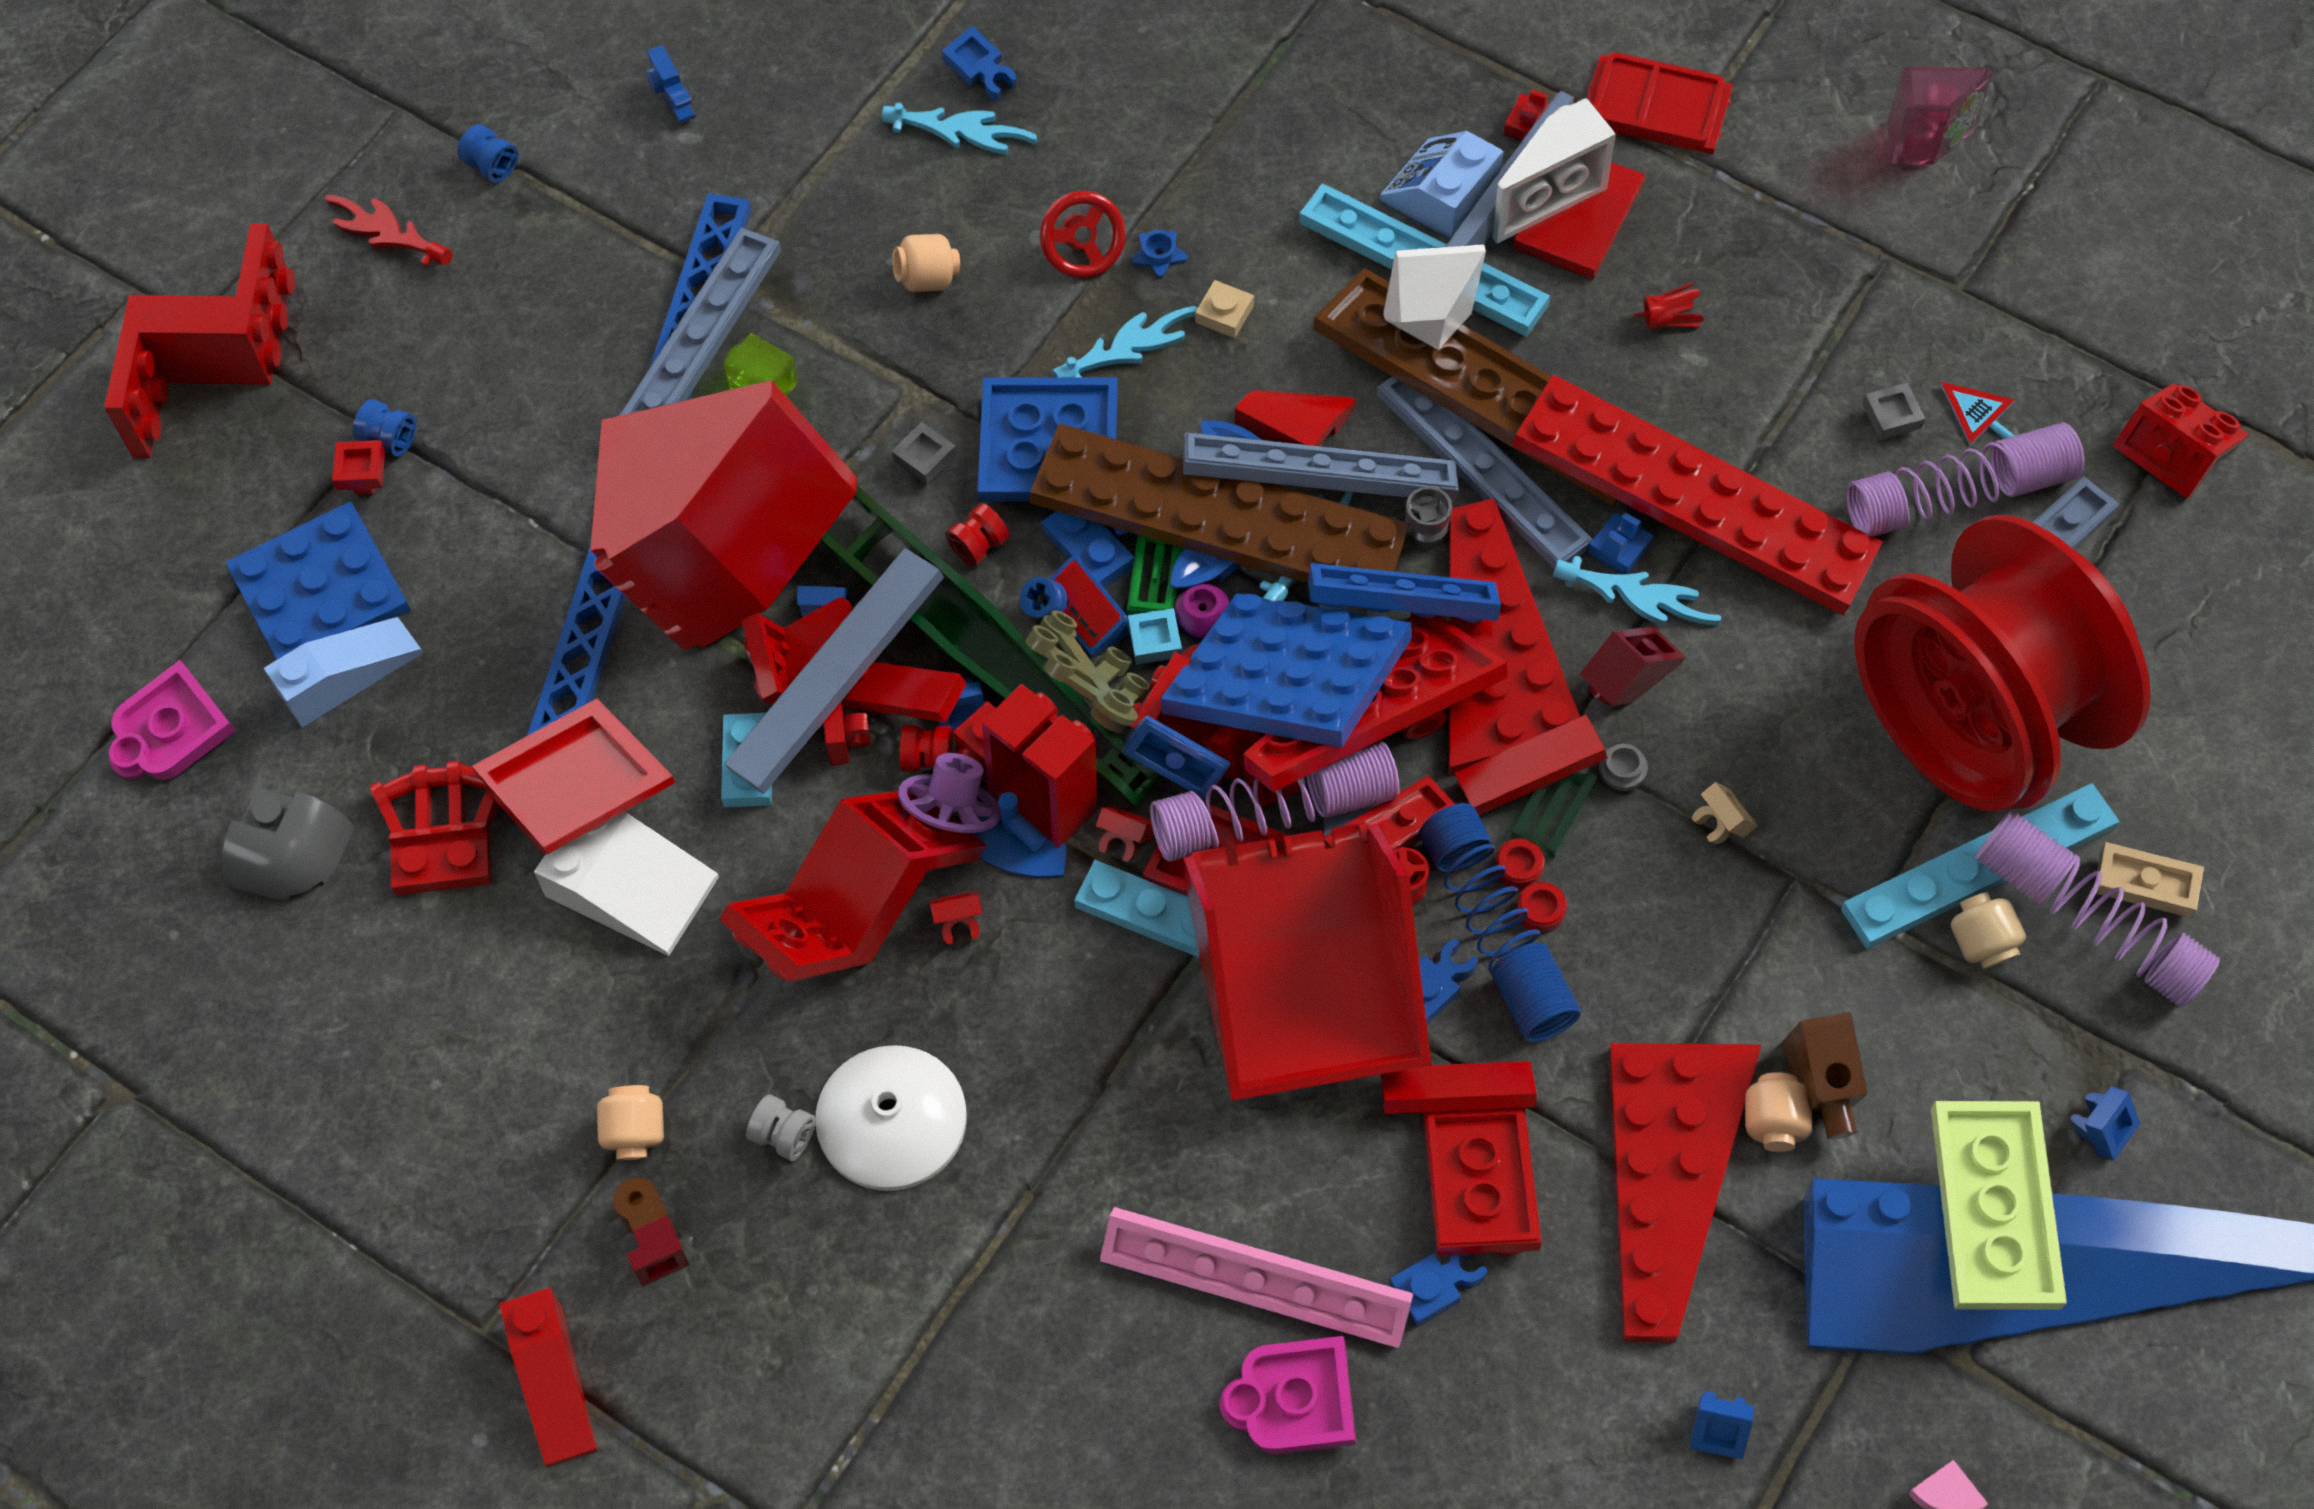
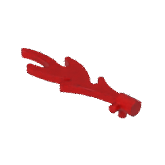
(388, 231)

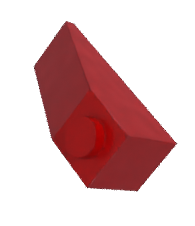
(549, 1376)

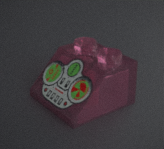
(1934, 111)

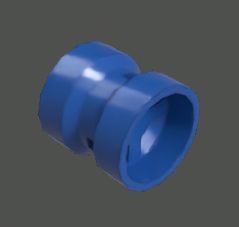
(492, 155)
(377, 422)

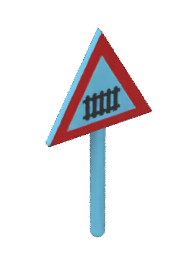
(1977, 410)

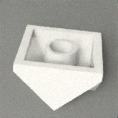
(1433, 290)

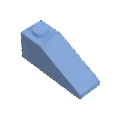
(339, 667)

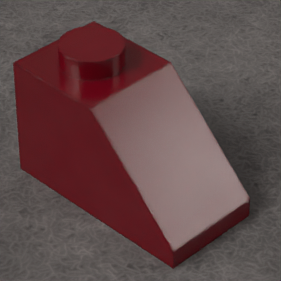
(1630, 665)

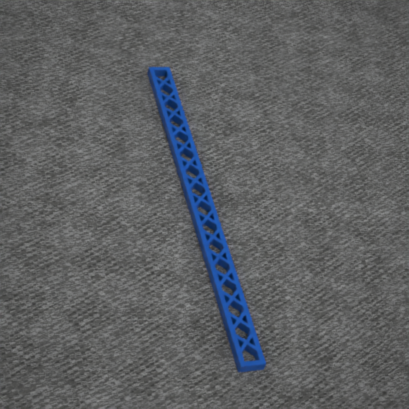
(693, 273)

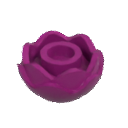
(1187, 606)

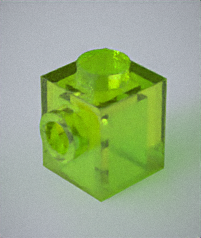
(759, 362)

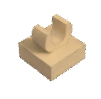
(1727, 810)

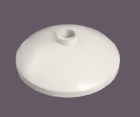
(896, 1145)

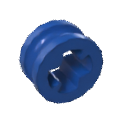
(1032, 589)

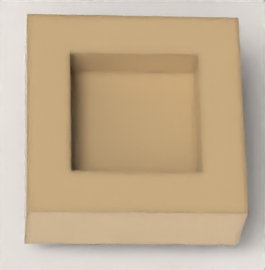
(1224, 309)

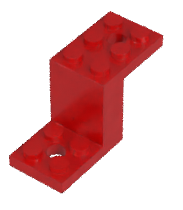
(199, 341)
(848, 888)

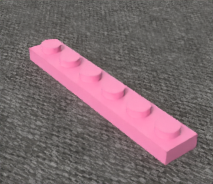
(1256, 1277)

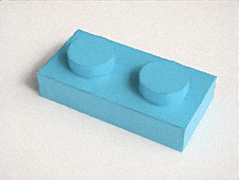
(734, 790)

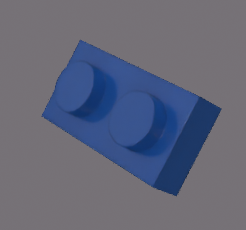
(1091, 543)

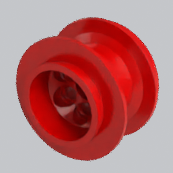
(2002, 664)

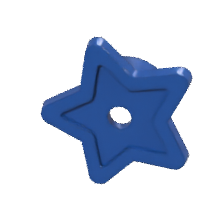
(1156, 241)

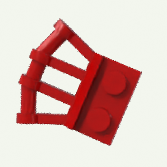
(443, 854)

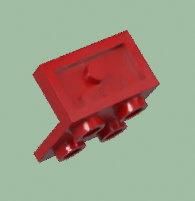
(2178, 437)

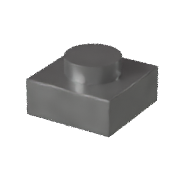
(1893, 411)
(924, 453)

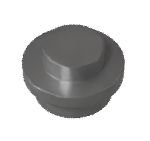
(1624, 768)

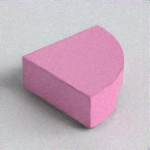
(1948, 1490)

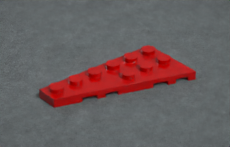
(1430, 675)
(1535, 690)
(1671, 1148)

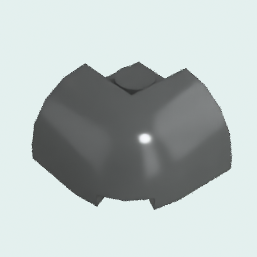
(284, 845)

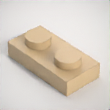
(2150, 879)

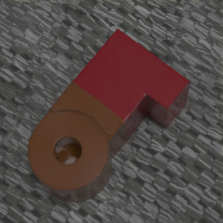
(647, 1218)

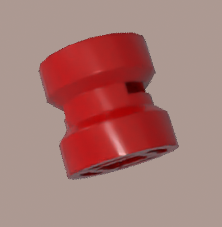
(977, 535)
(922, 747)

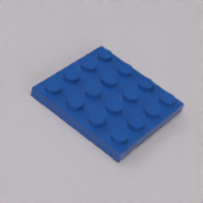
(1287, 669)

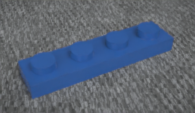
(1405, 592)

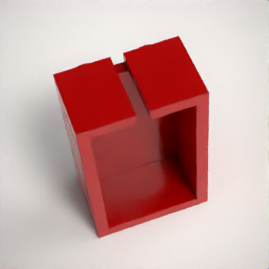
(1041, 762)

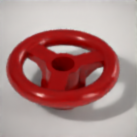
(1066, 234)

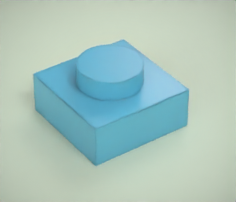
(1154, 636)

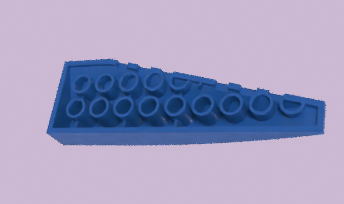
(1885, 1278)

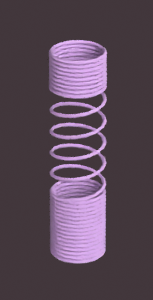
(2018, 467)
(1351, 783)
(2037, 867)

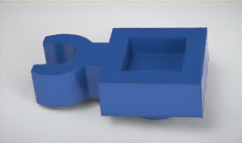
(977, 60)
(666, 80)
(1439, 979)
(1435, 1285)

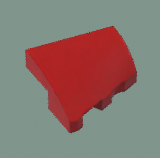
(1293, 416)

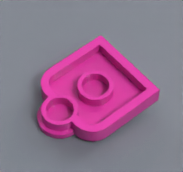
(166, 727)
(1293, 1397)

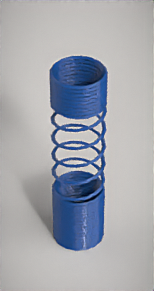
(1527, 972)

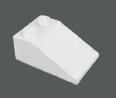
(1555, 170)
(628, 881)

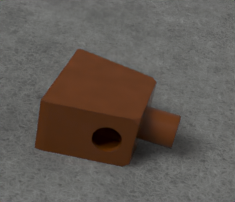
(1825, 1053)

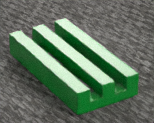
(1134, 605)

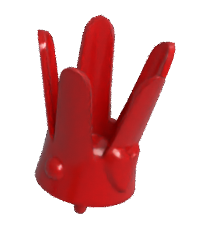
(1665, 308)

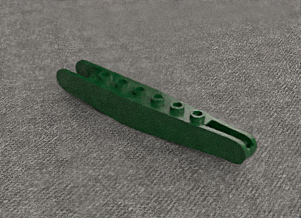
(986, 643)

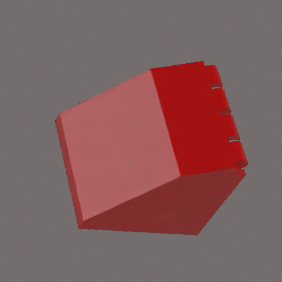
(712, 507)
(1309, 960)

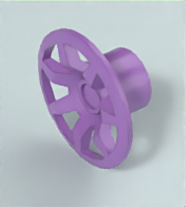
(952, 789)

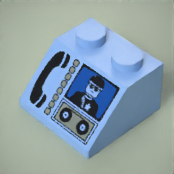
(1444, 181)

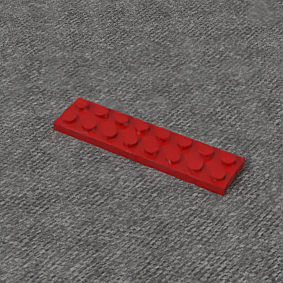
(1697, 494)

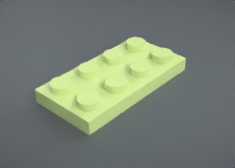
(1997, 1205)

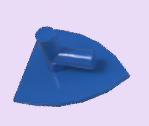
(1018, 845)

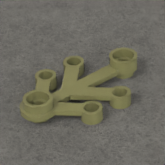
(1111, 706)

